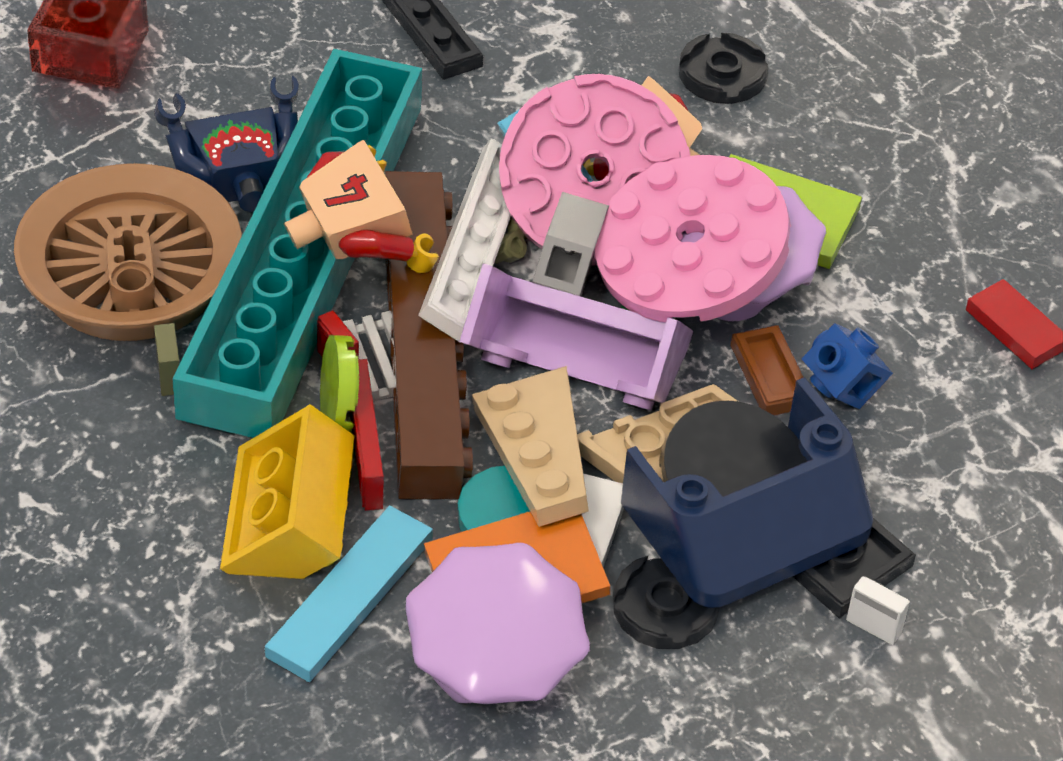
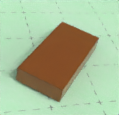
(767, 367)

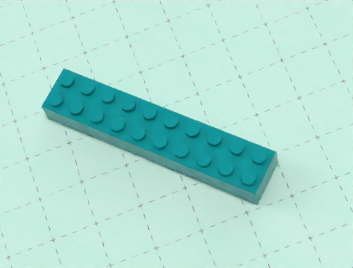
(270, 296)

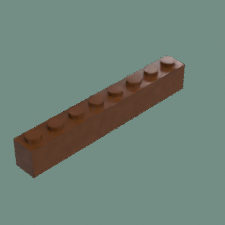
(425, 359)

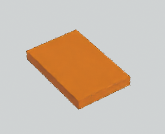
(561, 543)

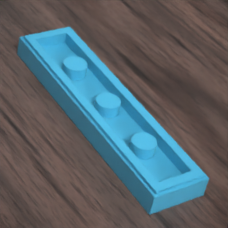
(348, 594)

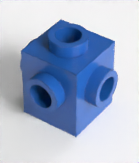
(846, 365)

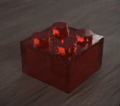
(87, 39)

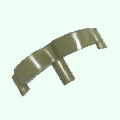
(513, 244)

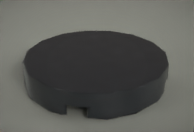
(723, 68)
(657, 608)

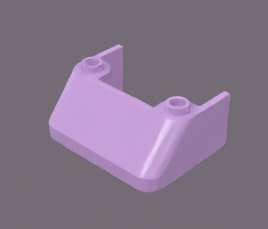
(561, 329)

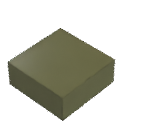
(166, 355)

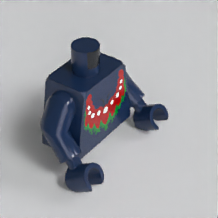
(232, 150)

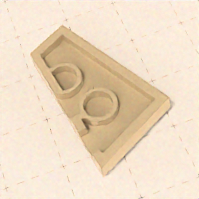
(648, 433)

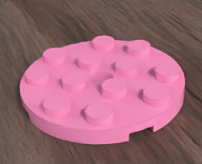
(578, 122)
(722, 271)

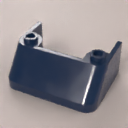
(766, 530)

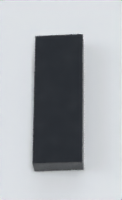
(437, 36)

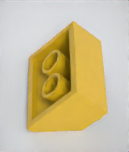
(289, 498)

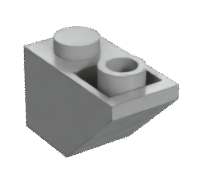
(570, 244)

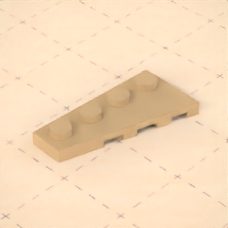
(538, 442)

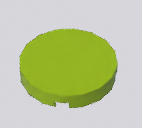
(339, 380)

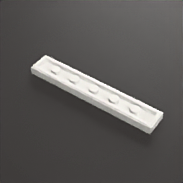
(471, 243)

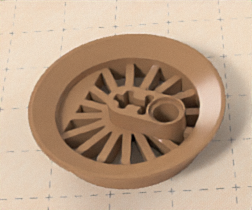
(129, 260)

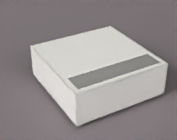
(877, 610)

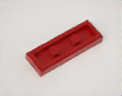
(367, 444)

